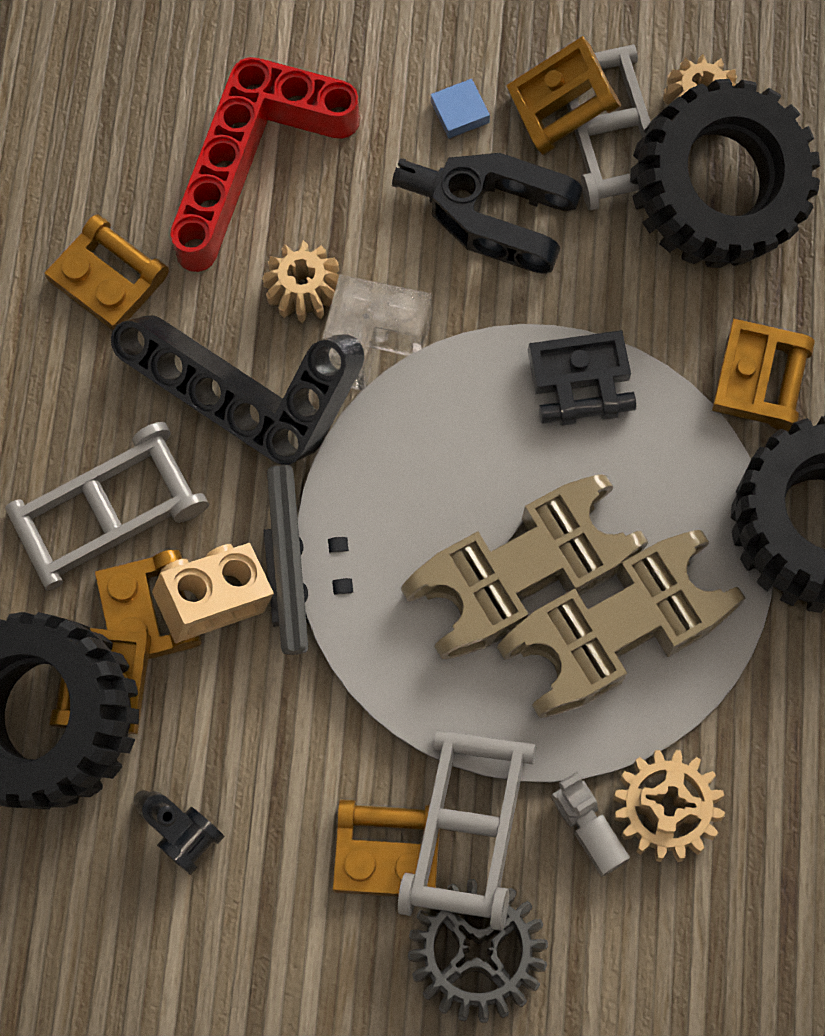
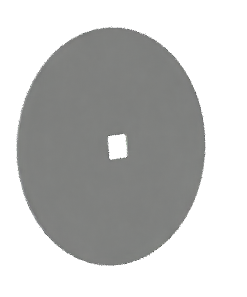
(460, 449)

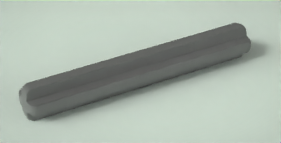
(287, 560)

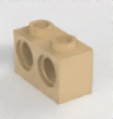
(218, 601)

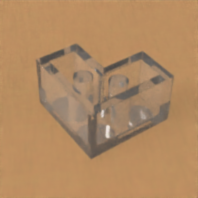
(379, 319)

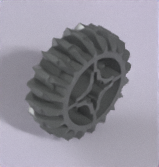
(507, 986)

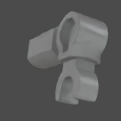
(594, 833)

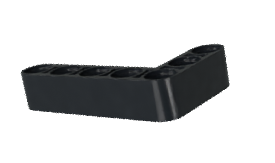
(240, 391)

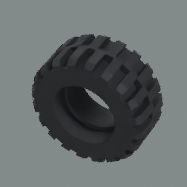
(769, 137)
(762, 519)
(97, 716)

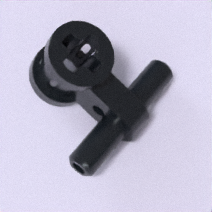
(183, 834)

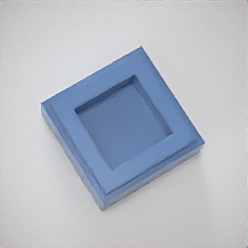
(460, 108)

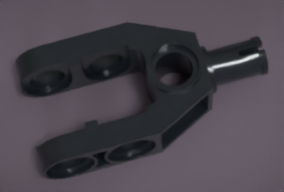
(482, 232)

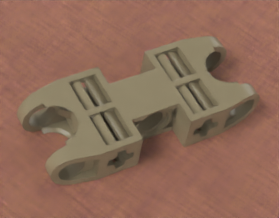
(493, 583)
(587, 642)

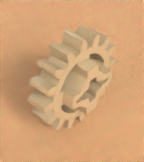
(689, 809)

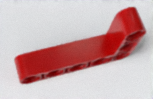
(240, 144)

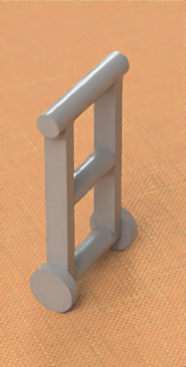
(592, 183)
(147, 442)
(414, 887)

